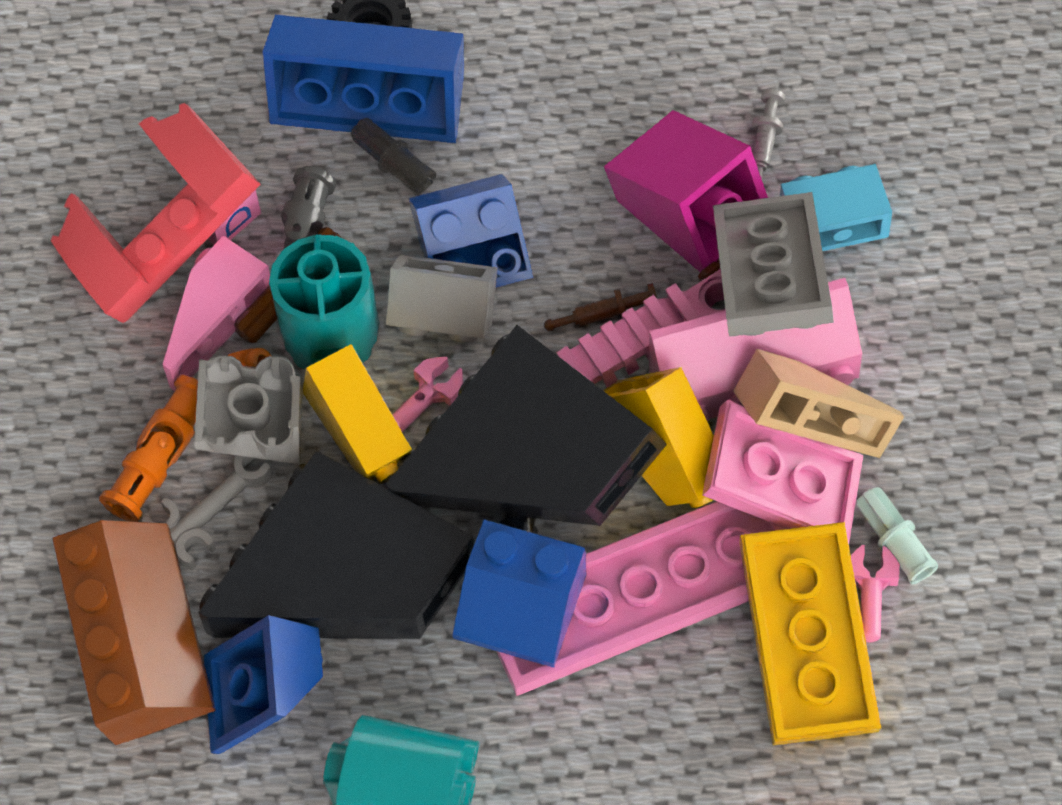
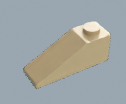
(814, 405)

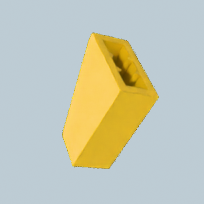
(671, 409)
(355, 414)

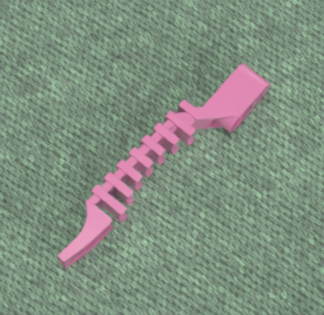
(628, 339)

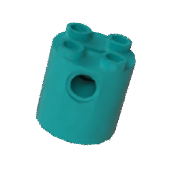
(324, 299)
(400, 766)

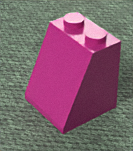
(677, 176)

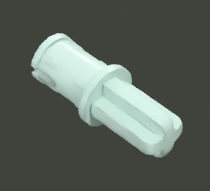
(896, 535)

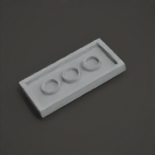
(772, 265)

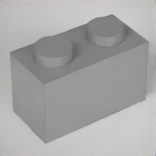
(441, 297)

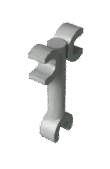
(187, 529)

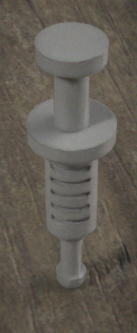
(767, 128)

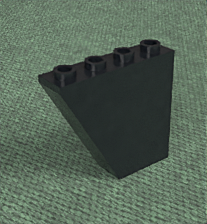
(529, 442)
(341, 561)

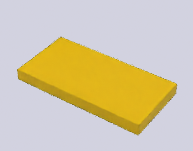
(809, 634)

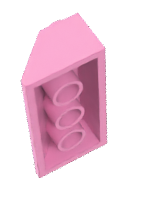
(716, 361)

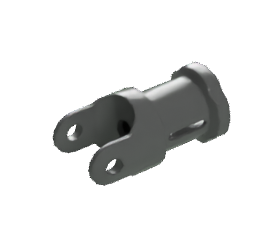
(304, 213)

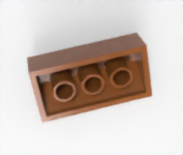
(132, 628)

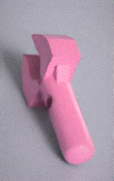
(428, 392)
(872, 589)

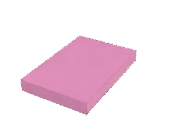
(780, 473)

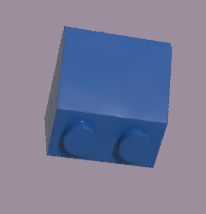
(519, 593)

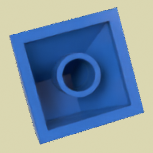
(260, 678)

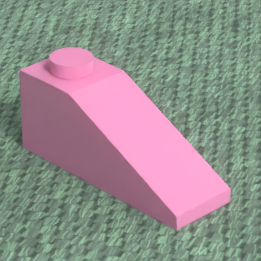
(215, 296)

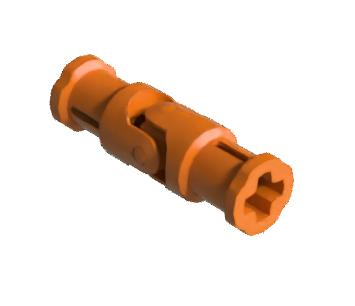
(148, 464)

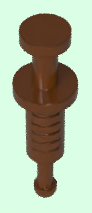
(601, 309)

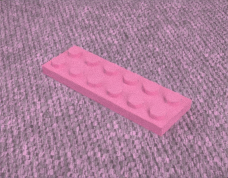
(649, 590)

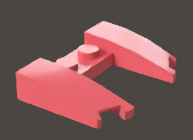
(128, 277)

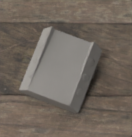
(249, 409)

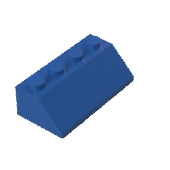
(349, 71)

